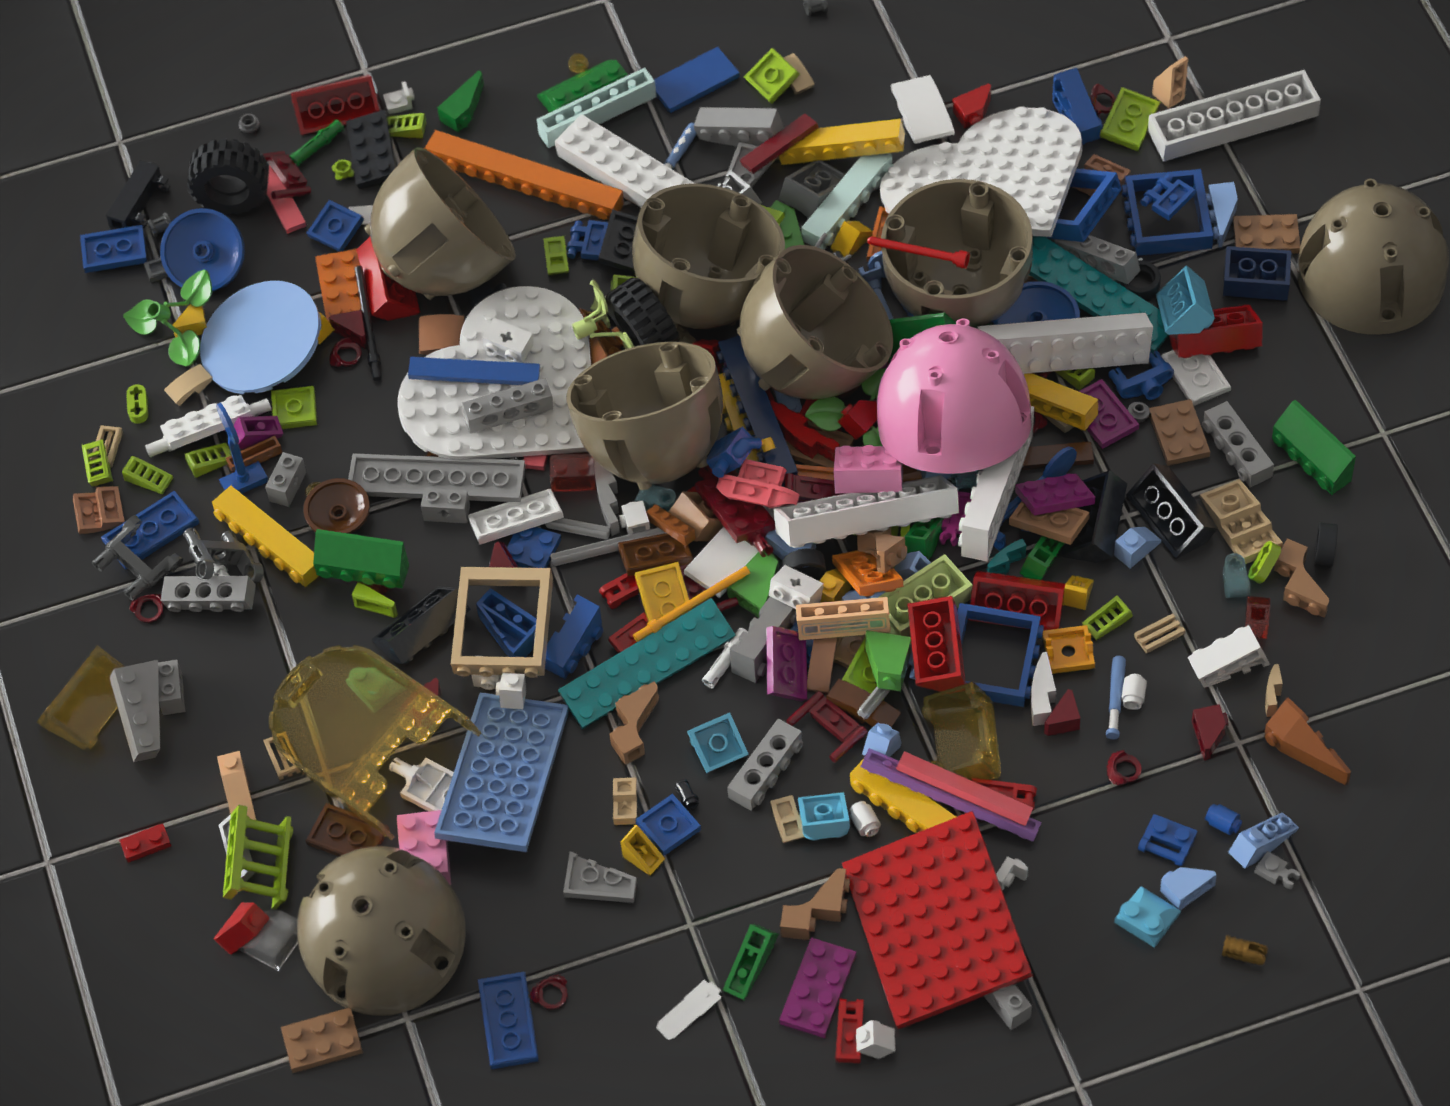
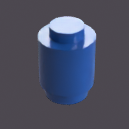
(1223, 819)

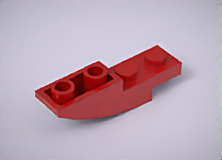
(804, 439)

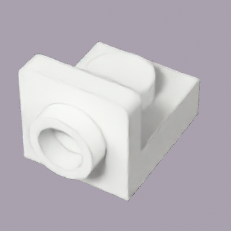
(399, 100)
(1009, 870)

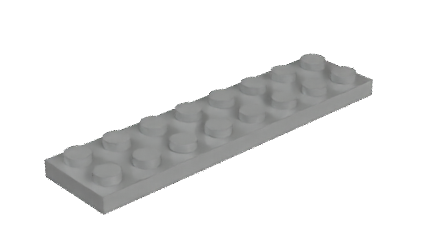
(409, 475)

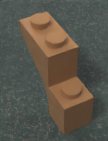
(885, 547)
(1301, 588)
(633, 712)
(825, 905)

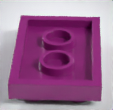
(1113, 418)
(1054, 494)
(786, 664)

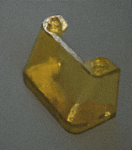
(84, 702)
(964, 731)

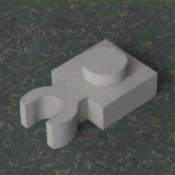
(1274, 869)

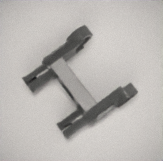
(234, 553)
(145, 575)

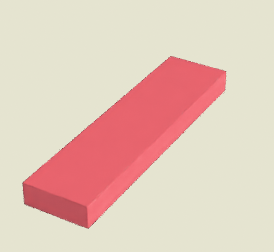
(285, 207)

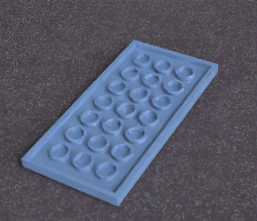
(502, 774)

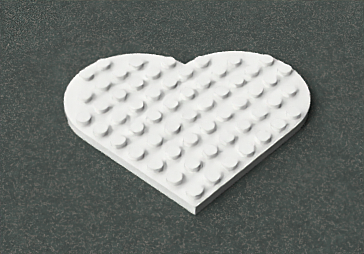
(1017, 150)
(434, 410)

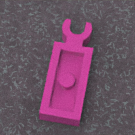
(951, 525)

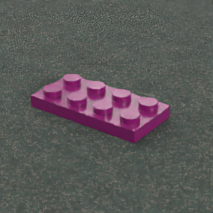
(817, 987)

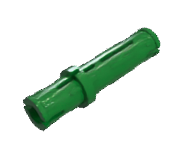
(323, 137)

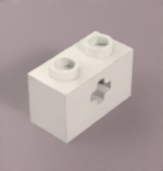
(507, 341)
(795, 587)

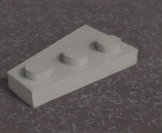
(735, 166)
(592, 881)

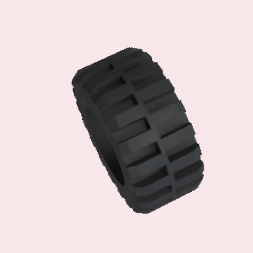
(229, 159)
(640, 314)

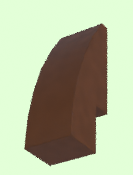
(851, 698)

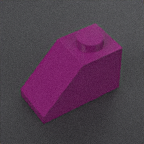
(256, 429)

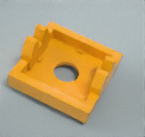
(1076, 637)

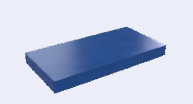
(695, 79)
(159, 525)
(508, 1020)

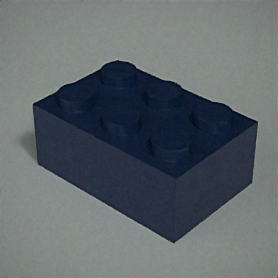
(1257, 273)

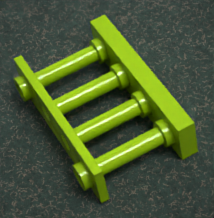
(236, 862)

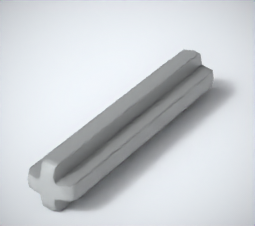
(580, 527)

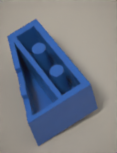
(1074, 103)
(507, 623)
(575, 638)

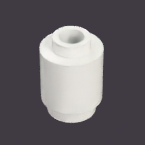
(1133, 691)
(864, 819)

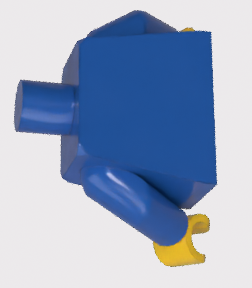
(733, 449)

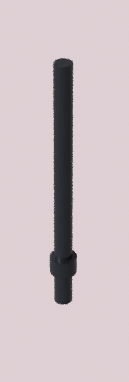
(373, 357)

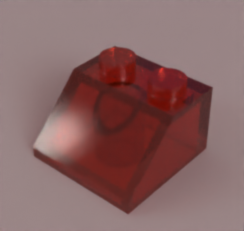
(572, 472)

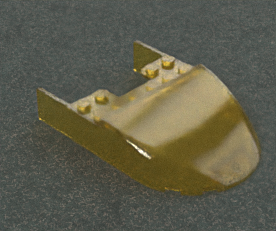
(345, 718)

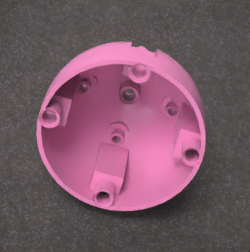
(953, 401)

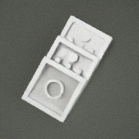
(922, 109)

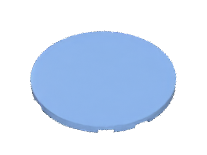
(260, 337)

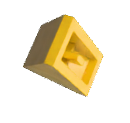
(851, 237)
(191, 319)
(1077, 592)
(641, 851)

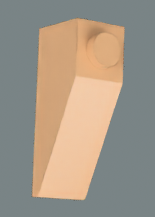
(1171, 84)
(236, 782)

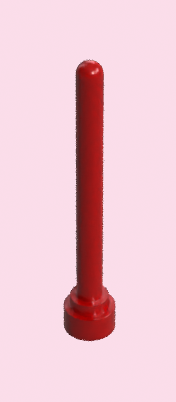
(960, 258)

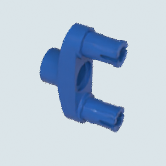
(1145, 383)

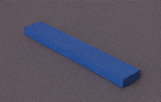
(473, 371)

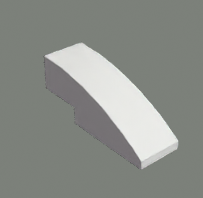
(1042, 691)

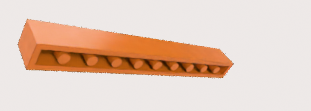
(526, 176)

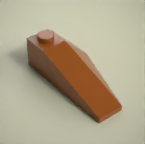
(601, 346)
(1295, 738)

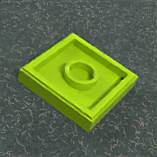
(772, 75)
(295, 407)

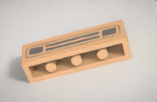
(842, 618)

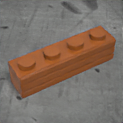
(259, 452)
(671, 525)

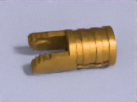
(1244, 950)

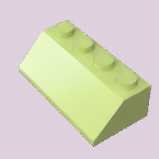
(932, 582)

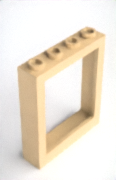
(501, 576)

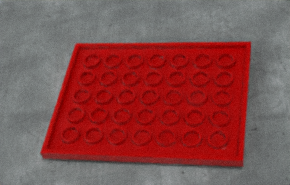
(936, 920)

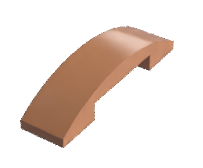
(821, 664)

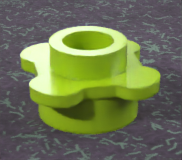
(343, 169)

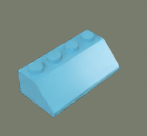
(1185, 304)

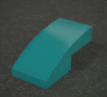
(1001, 561)

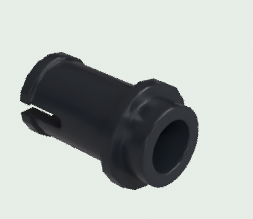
(689, 799)

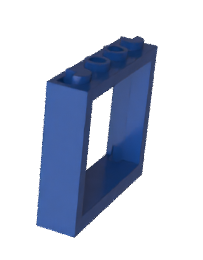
(1107, 188)
(1167, 243)
(1032, 622)

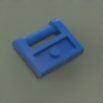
(1168, 834)

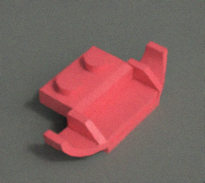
(758, 484)

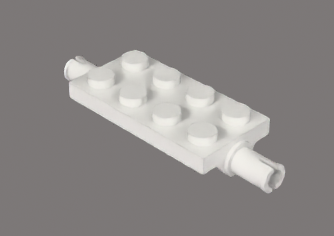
(203, 423)
(425, 783)

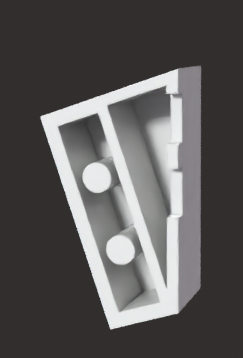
(1228, 656)

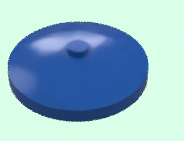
(202, 242)
(1041, 303)

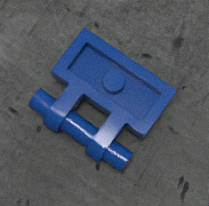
(1172, 200)
(593, 240)

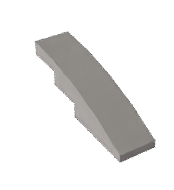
(606, 489)

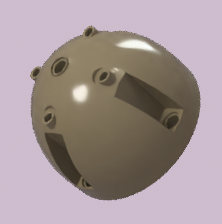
(955, 218)
(435, 229)
(703, 251)
(1373, 260)
(813, 326)
(649, 411)
(379, 964)

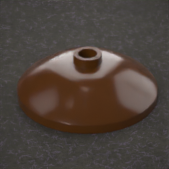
(335, 498)

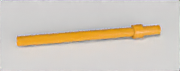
(656, 625)

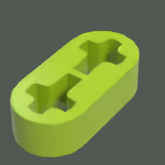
(142, 403)
(1264, 562)

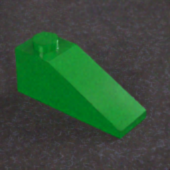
(460, 106)
(924, 537)
(1041, 558)
(750, 960)

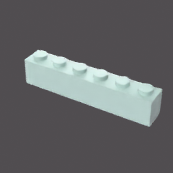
(599, 105)
(846, 198)

